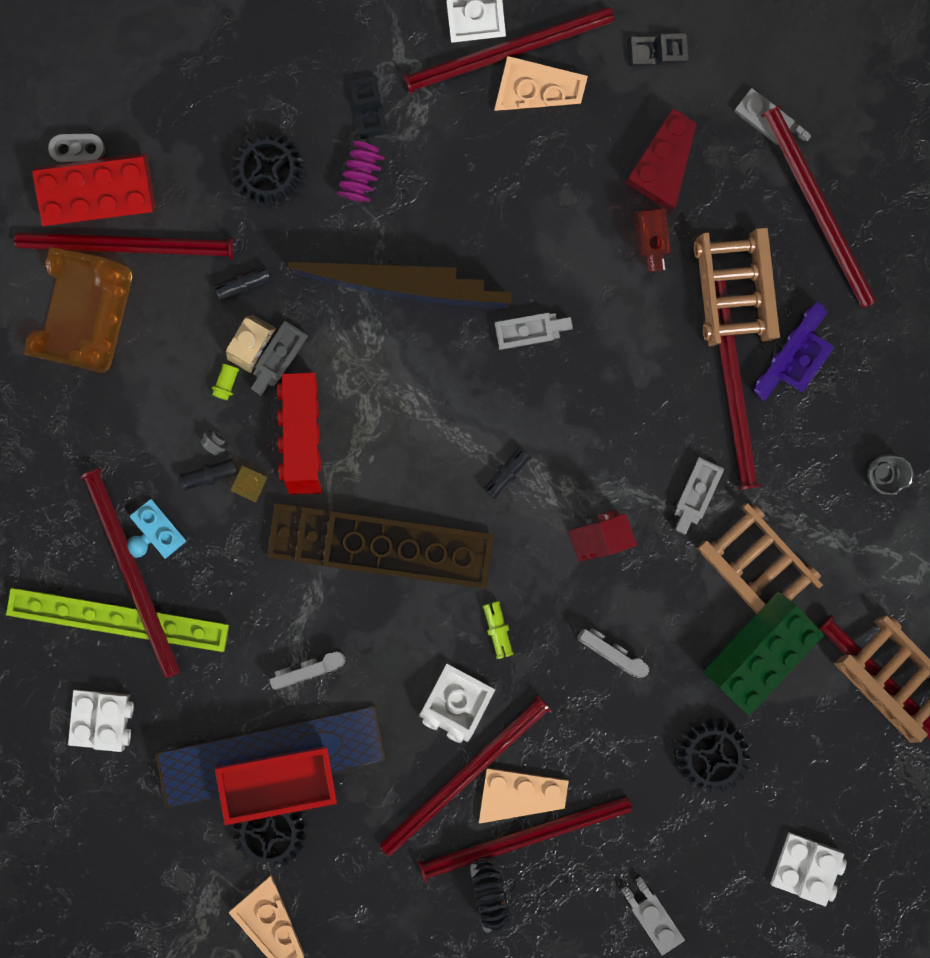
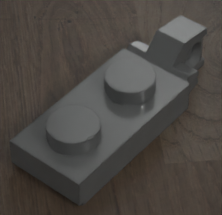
(278, 357)

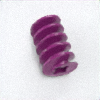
(361, 172)

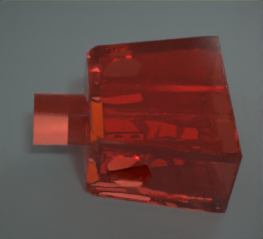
(649, 224)

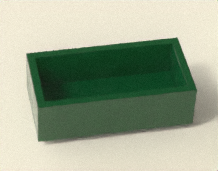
(763, 653)

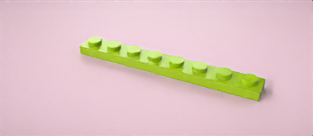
(114, 619)

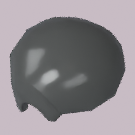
(890, 474)

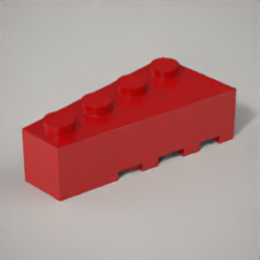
(299, 433)

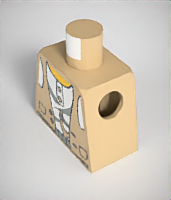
(250, 342)

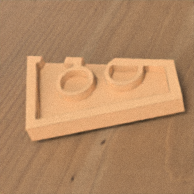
(520, 794)
(267, 922)

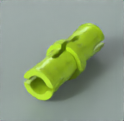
(498, 630)

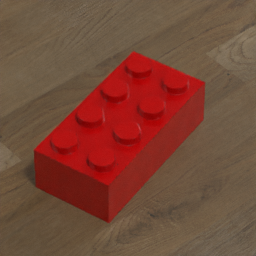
(94, 189)
(275, 785)

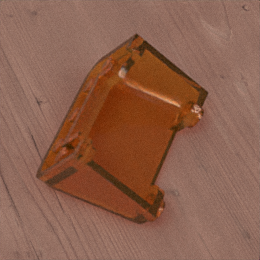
(83, 311)

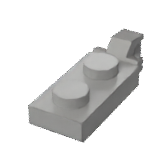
(530, 330)
(697, 494)

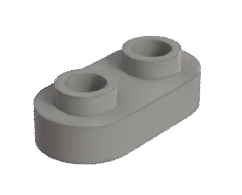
(77, 146)

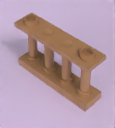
(759, 272)
(732, 571)
(873, 686)

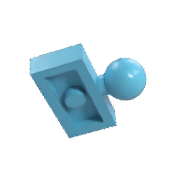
(156, 530)

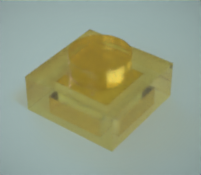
(249, 484)

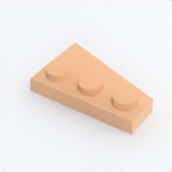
(538, 85)

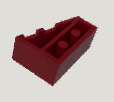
(664, 162)
(603, 537)

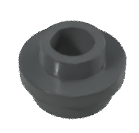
(213, 442)

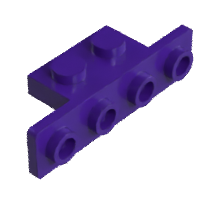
(799, 358)

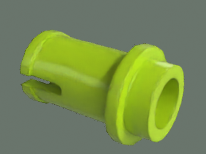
(225, 382)

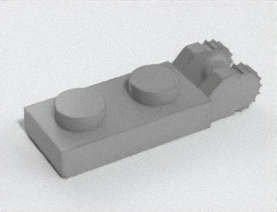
(755, 105)
(615, 653)
(309, 670)
(654, 919)

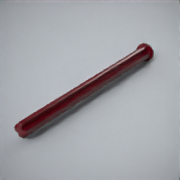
(509, 48)
(819, 207)
(125, 244)
(736, 398)
(131, 573)
(848, 647)
(465, 776)
(525, 837)

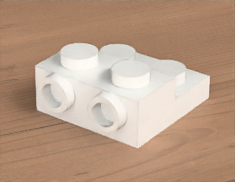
(475, 19)
(456, 704)
(100, 720)
(808, 869)

